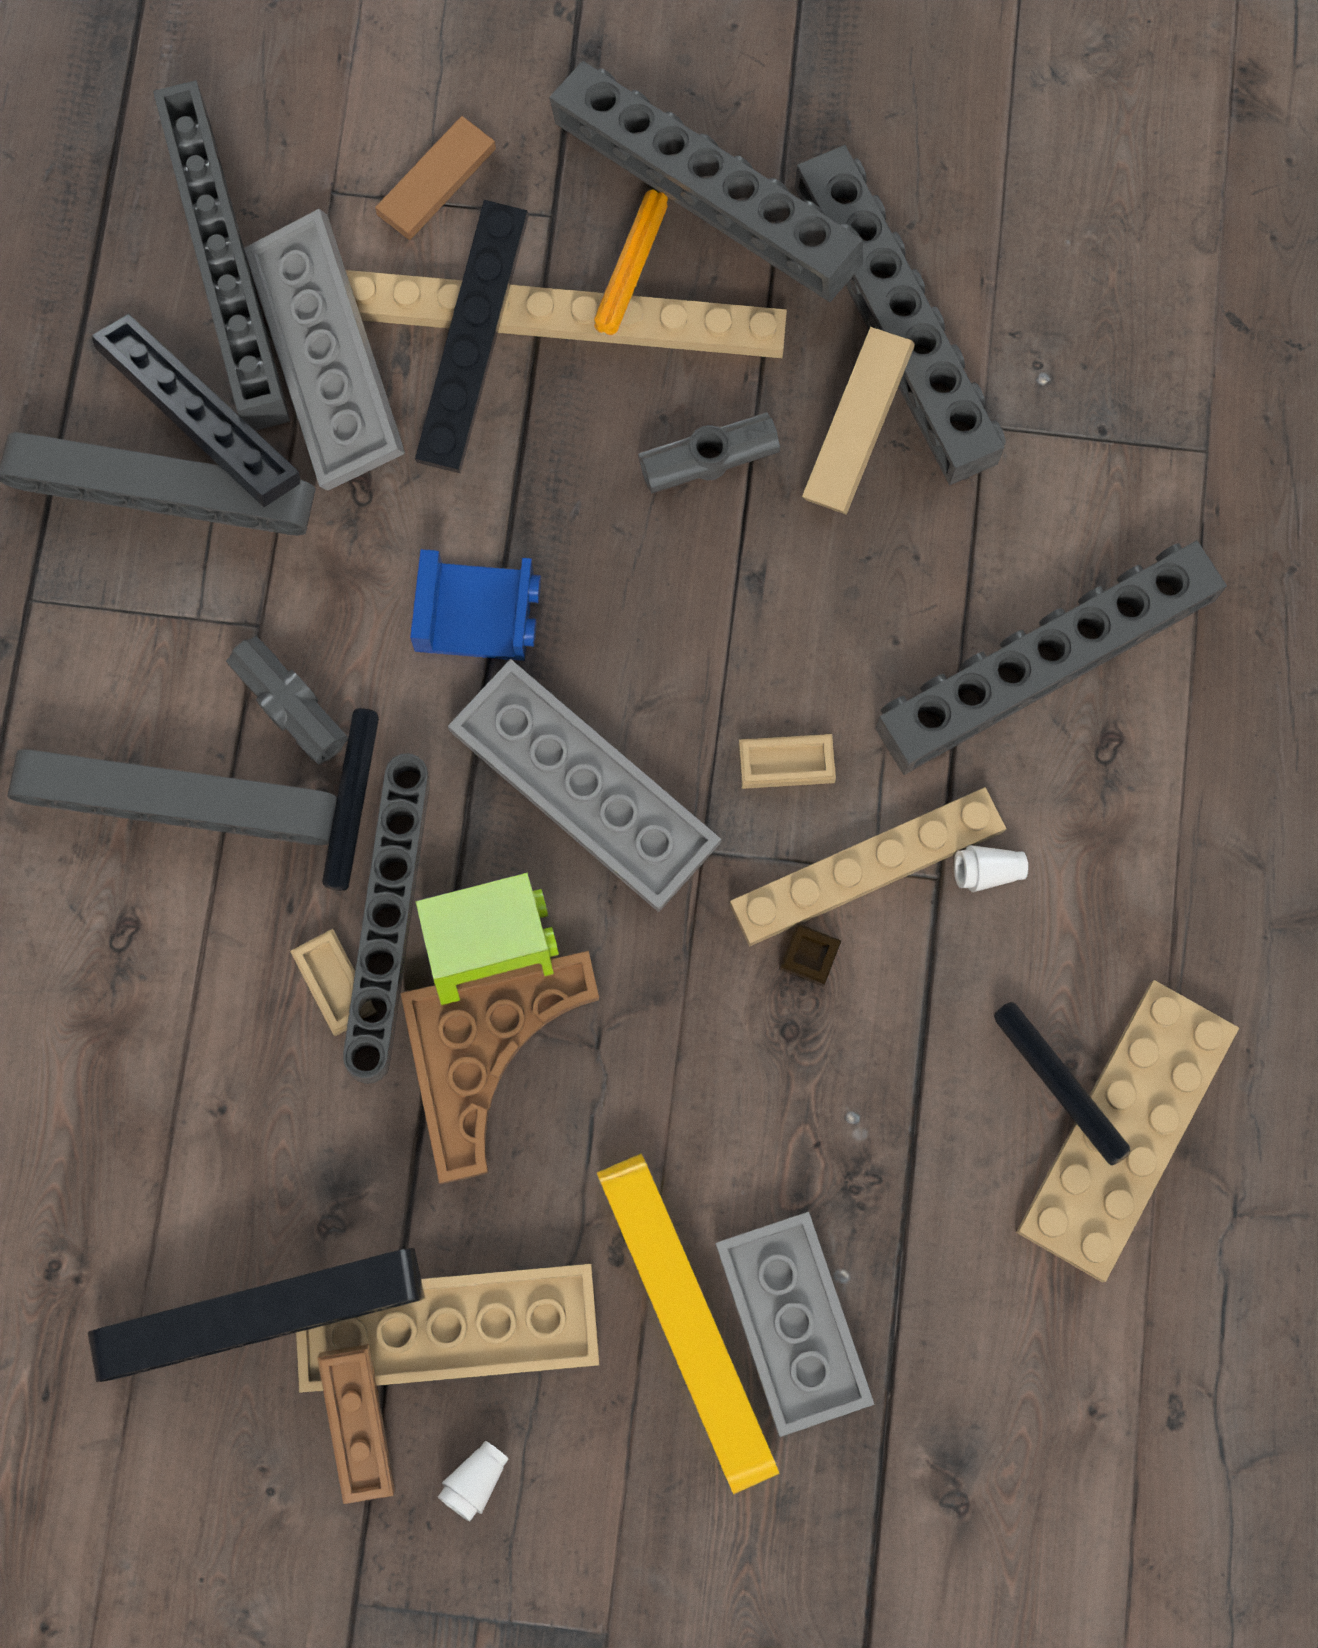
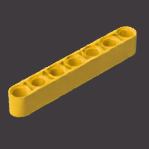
(688, 1324)

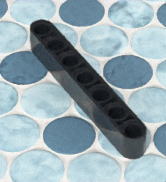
(256, 1315)

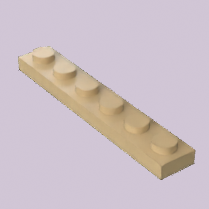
(867, 866)

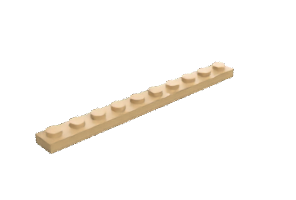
(572, 314)

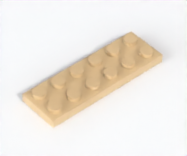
(1149, 1097)
(470, 1329)

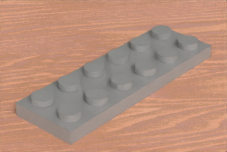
(324, 350)
(584, 785)

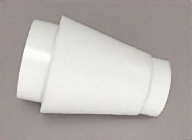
(988, 867)
(473, 1481)

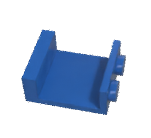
(474, 609)

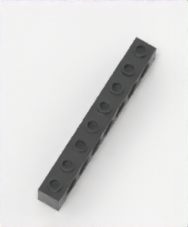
(581, 109)
(221, 256)
(956, 452)
(1185, 569)

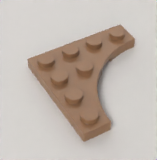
(470, 1042)

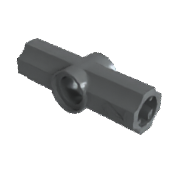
(736, 443)
(287, 700)

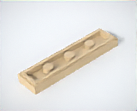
(858, 420)

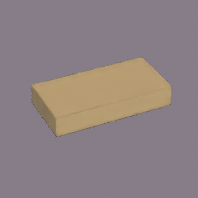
(787, 761)
(330, 979)

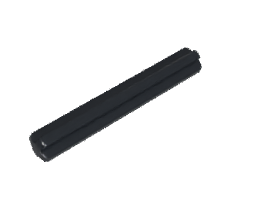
(350, 799)
(1062, 1083)

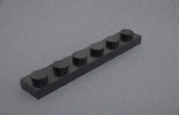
(472, 336)
(196, 410)

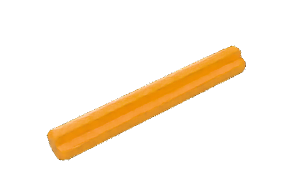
(631, 262)

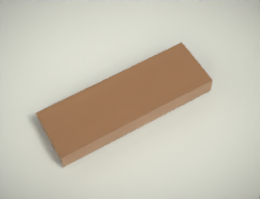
(435, 178)
(356, 1423)

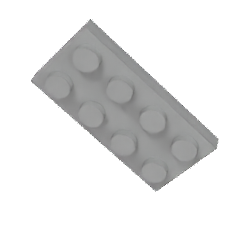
(794, 1324)

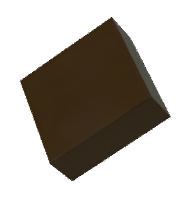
(810, 955)

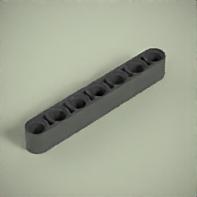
(147, 483)
(172, 797)
(383, 894)

